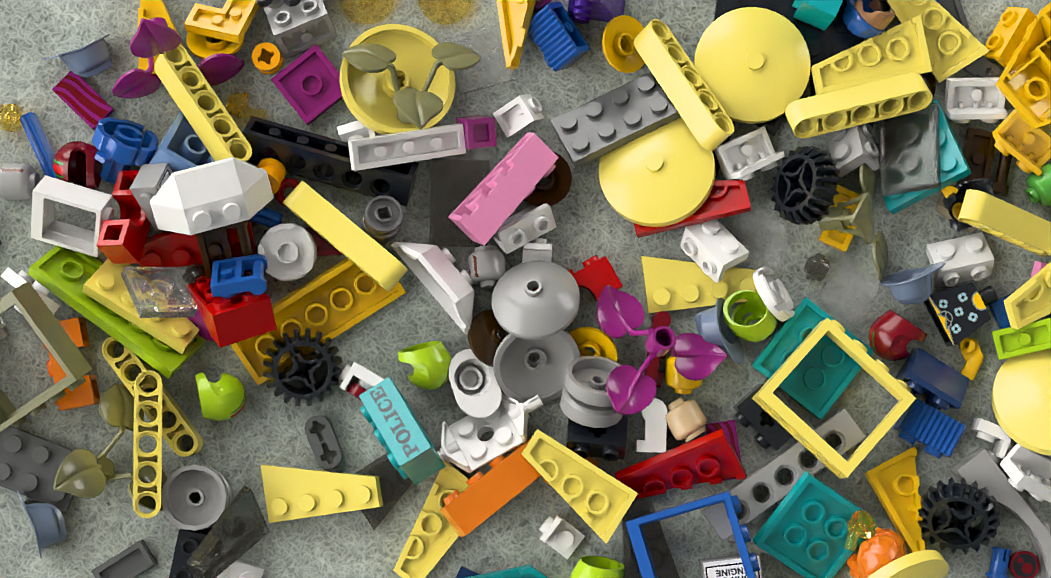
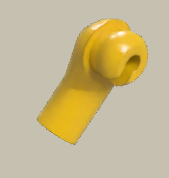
(973, 357)

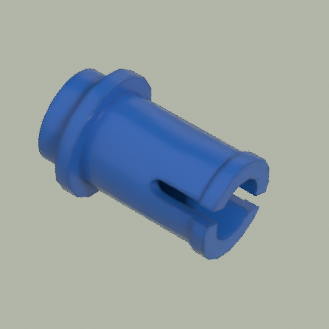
(999, 563)

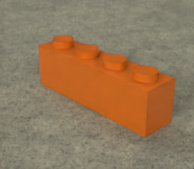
(489, 491)

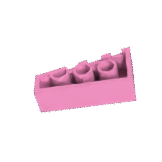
(504, 189)

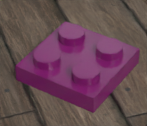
(310, 84)

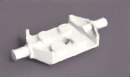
(509, 423)

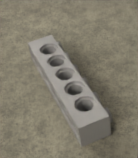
(848, 440)

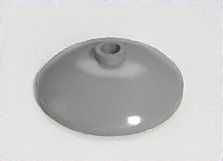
(536, 312)
(542, 375)

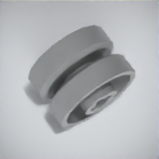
(585, 392)
(181, 505)

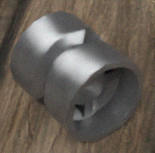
(382, 218)

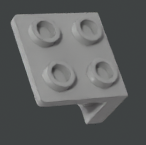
(299, 26)

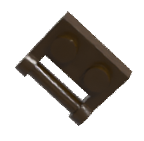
(979, 155)
(216, 245)

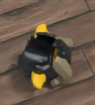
(952, 198)

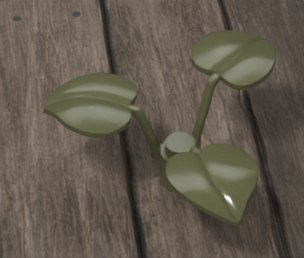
(412, 105)
(862, 219)
(84, 474)

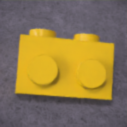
(1009, 34)
(1025, 144)

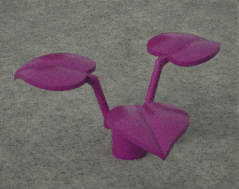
(155, 38)
(626, 386)

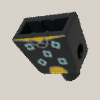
(960, 311)

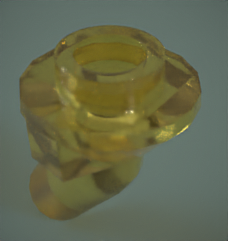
(238, 105)
(8, 120)
(860, 525)

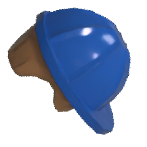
(866, 18)

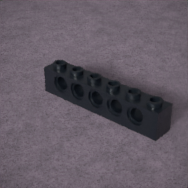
(326, 161)

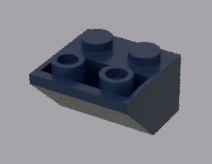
(934, 380)

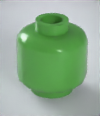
(1040, 186)

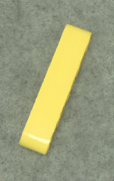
(683, 85)
(858, 105)
(201, 106)
(1006, 222)
(345, 236)
(182, 427)
(151, 429)

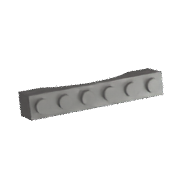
(984, 468)

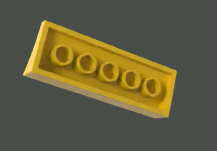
(325, 303)

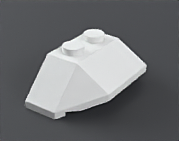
(211, 196)
(441, 278)

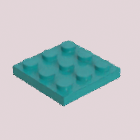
(821, 373)
(809, 529)

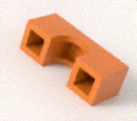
(87, 393)

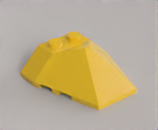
(1028, 73)

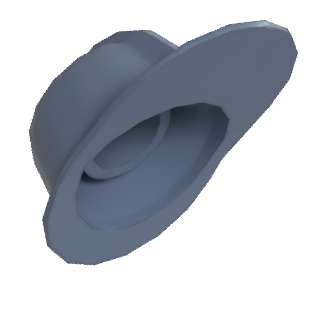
(88, 59)
(912, 285)
(715, 331)
(47, 523)

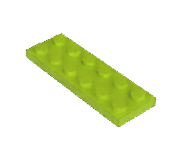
(66, 273)

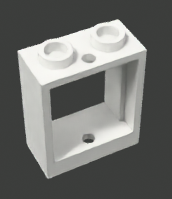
(63, 234)

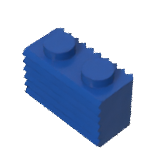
(557, 37)
(930, 428)

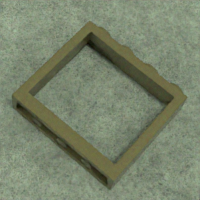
(57, 343)

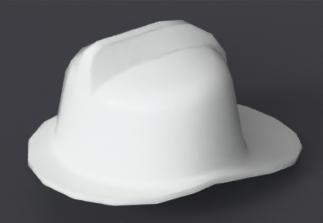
(474, 385)

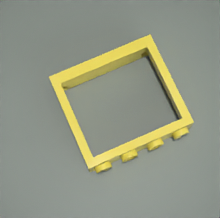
(807, 436)

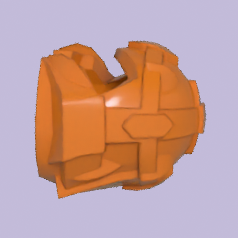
(876, 553)

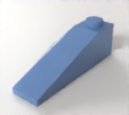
(182, 147)

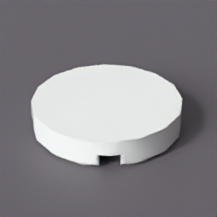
(289, 251)
(773, 294)

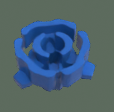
(120, 146)

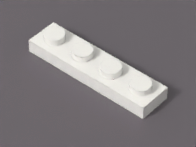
(406, 146)

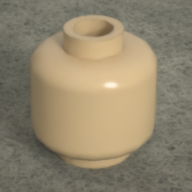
(685, 419)

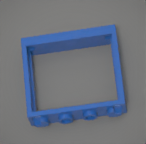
(732, 508)

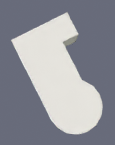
(654, 428)

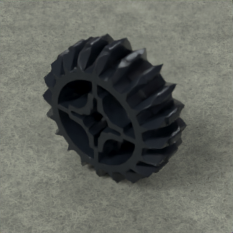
(805, 185)
(291, 373)
(962, 506)

